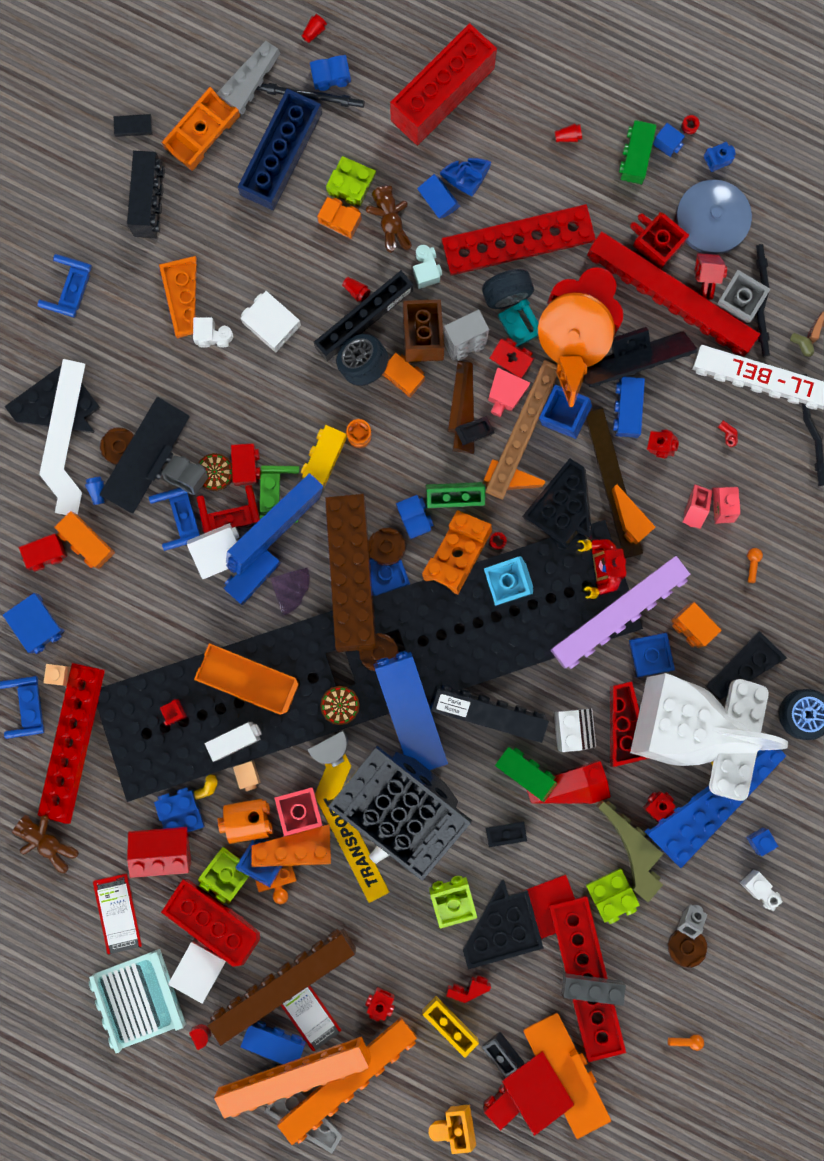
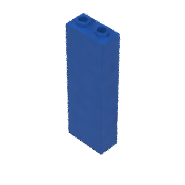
(273, 524)
(410, 710)

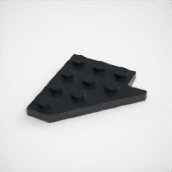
(37, 403)
(563, 505)
(503, 930)

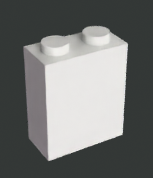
(270, 321)
(211, 549)
(233, 741)
(197, 971)

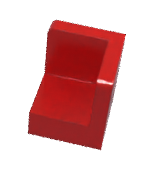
(173, 712)

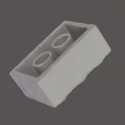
(466, 335)

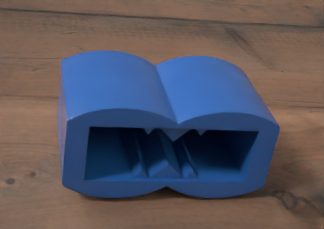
(330, 72)
(413, 516)

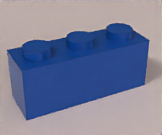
(629, 407)
(244, 586)
(273, 1043)

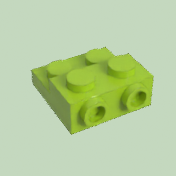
(350, 181)
(223, 877)
(613, 896)
(452, 901)

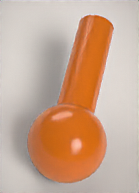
(754, 556)
(695, 1042)

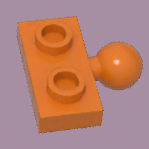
(285, 876)

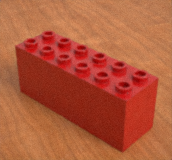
(443, 84)

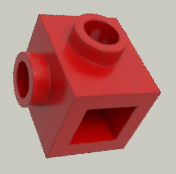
(662, 443)
(653, 803)
(383, 998)

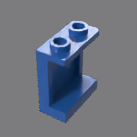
(33, 624)

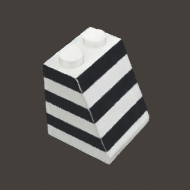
(574, 730)

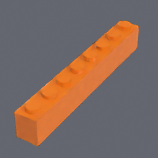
(293, 1078)
(327, 1098)

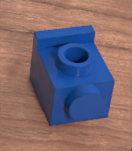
(716, 160)

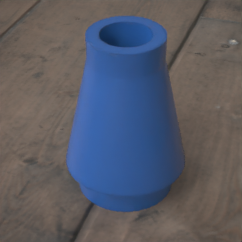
(94, 487)

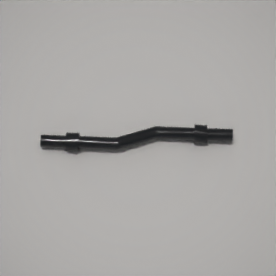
(344, 100)
(762, 264)
(819, 465)

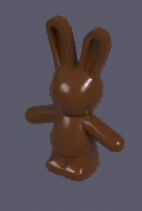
(391, 221)
(46, 844)

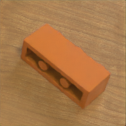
(84, 540)

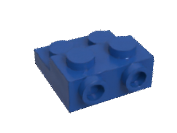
(179, 810)

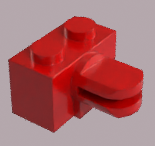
(709, 270)

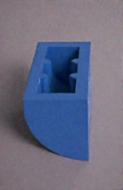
(438, 196)

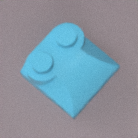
(509, 580)

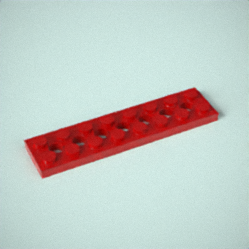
(530, 247)
(61, 748)
(595, 966)

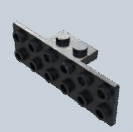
(636, 353)
(145, 455)

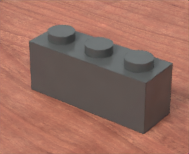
(593, 989)

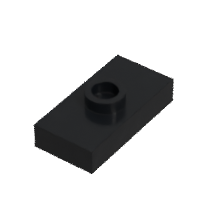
(506, 834)

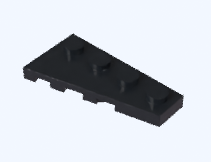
(748, 663)

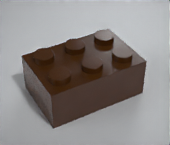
(423, 330)

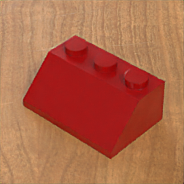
(158, 852)

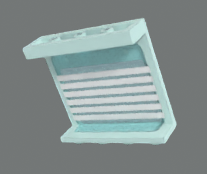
(136, 1000)

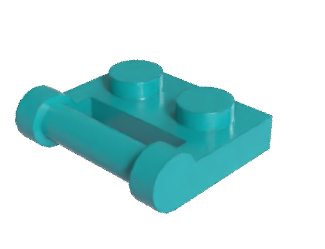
(514, 324)

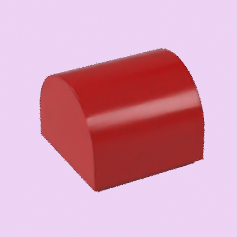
(200, 1035)

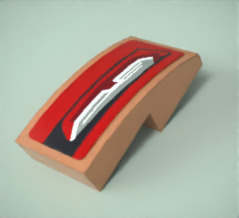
(814, 332)

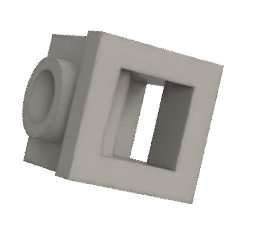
(692, 921)

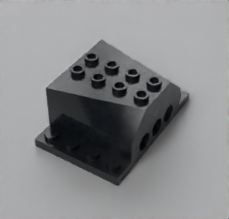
(402, 810)

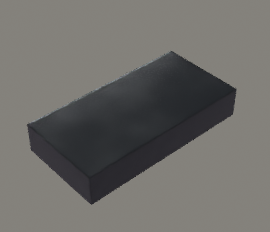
(133, 125)
(474, 430)

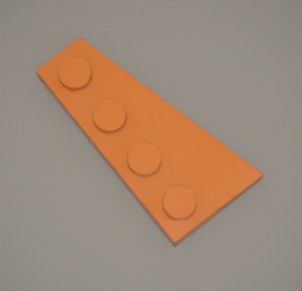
(180, 290)
(301, 848)

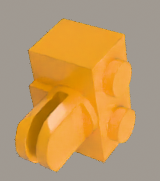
(456, 1129)

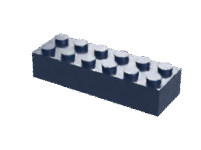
(280, 149)

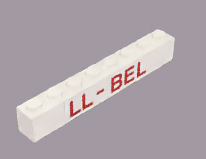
(759, 377)

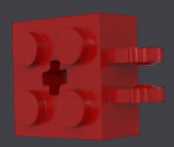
(660, 228)

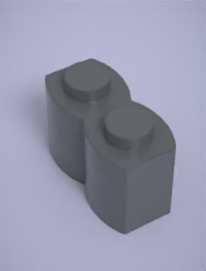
(185, 474)

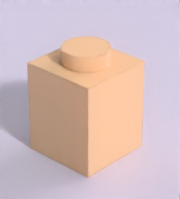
(56, 674)
(247, 776)

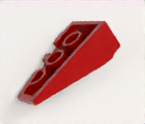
(578, 786)

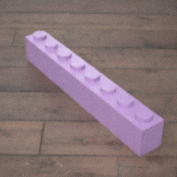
(620, 612)

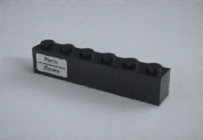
(364, 315)
(488, 713)

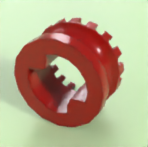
(695, 120)
(502, 537)

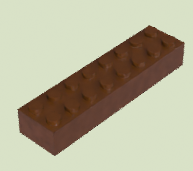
(350, 573)
(281, 987)

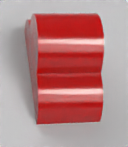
(596, 283)

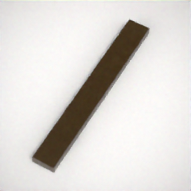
(610, 473)

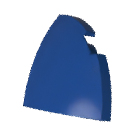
(466, 175)

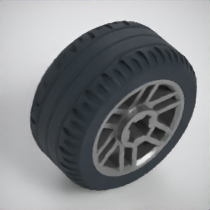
(507, 288)
(362, 359)

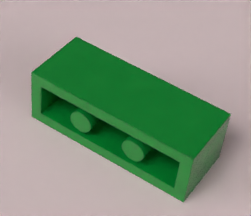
(637, 152)
(455, 495)
(526, 773)

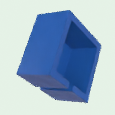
(561, 417)

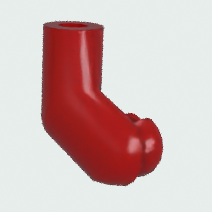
(731, 433)

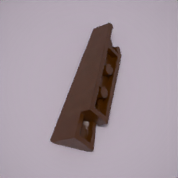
(462, 404)

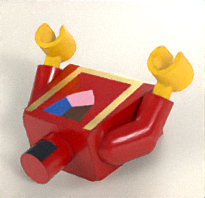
(608, 565)

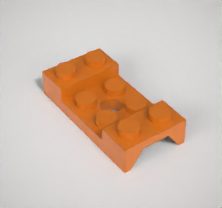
(189, 144)
(464, 534)

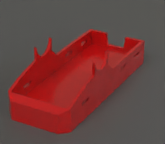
(212, 923)

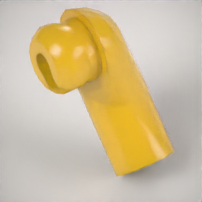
(208, 789)

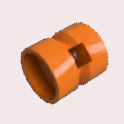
(359, 433)

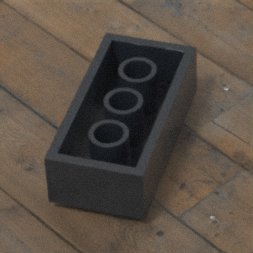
(145, 194)

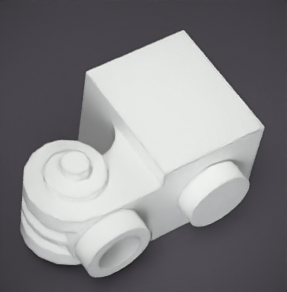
(205, 334)
(760, 888)

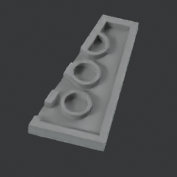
(243, 83)
(325, 1136)

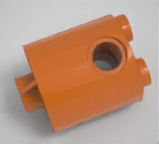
(238, 821)

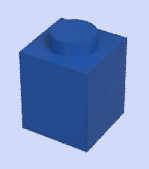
(669, 140)
(762, 841)

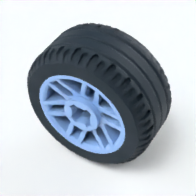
(793, 714)

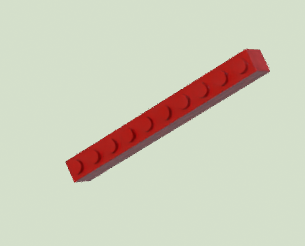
(673, 294)

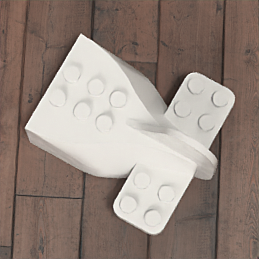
(691, 727)

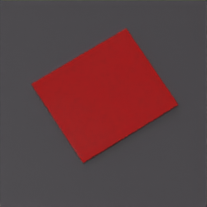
(549, 893)
(538, 1093)

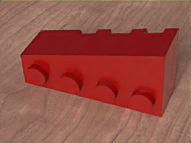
(623, 722)

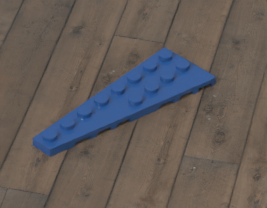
(698, 820)

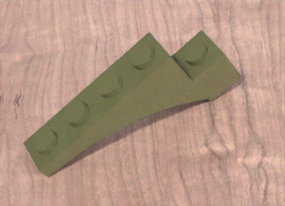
(640, 852)

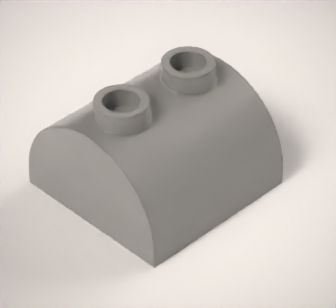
(743, 297)
(331, 750)

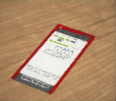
(117, 913)
(311, 1018)

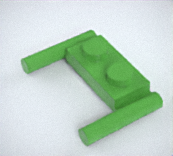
(271, 486)

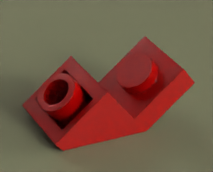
(476, 988)

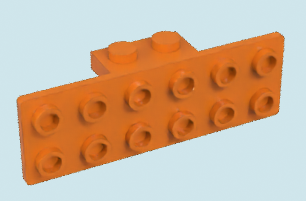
(553, 1039)

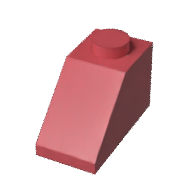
(697, 507)

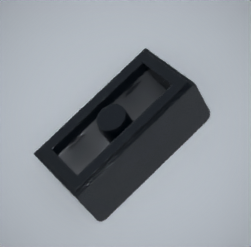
(503, 1054)

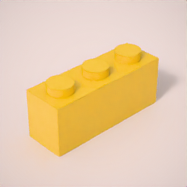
(324, 454)
(450, 1026)

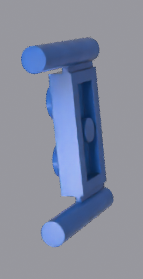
(73, 287)
(183, 516)
(29, 706)

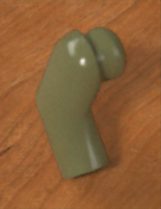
(804, 343)

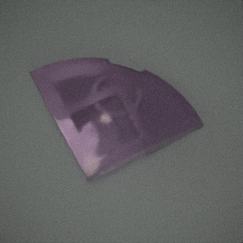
(291, 589)

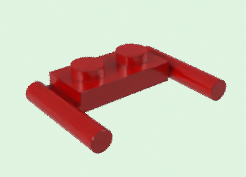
(237, 517)

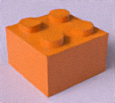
(695, 625)

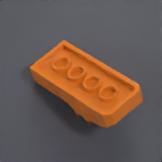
(247, 679)

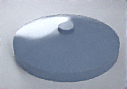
(714, 216)

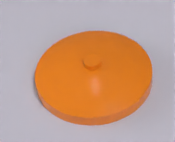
(576, 327)

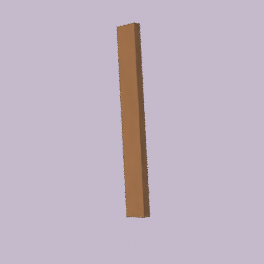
(522, 430)

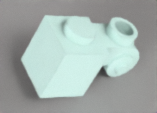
(426, 272)

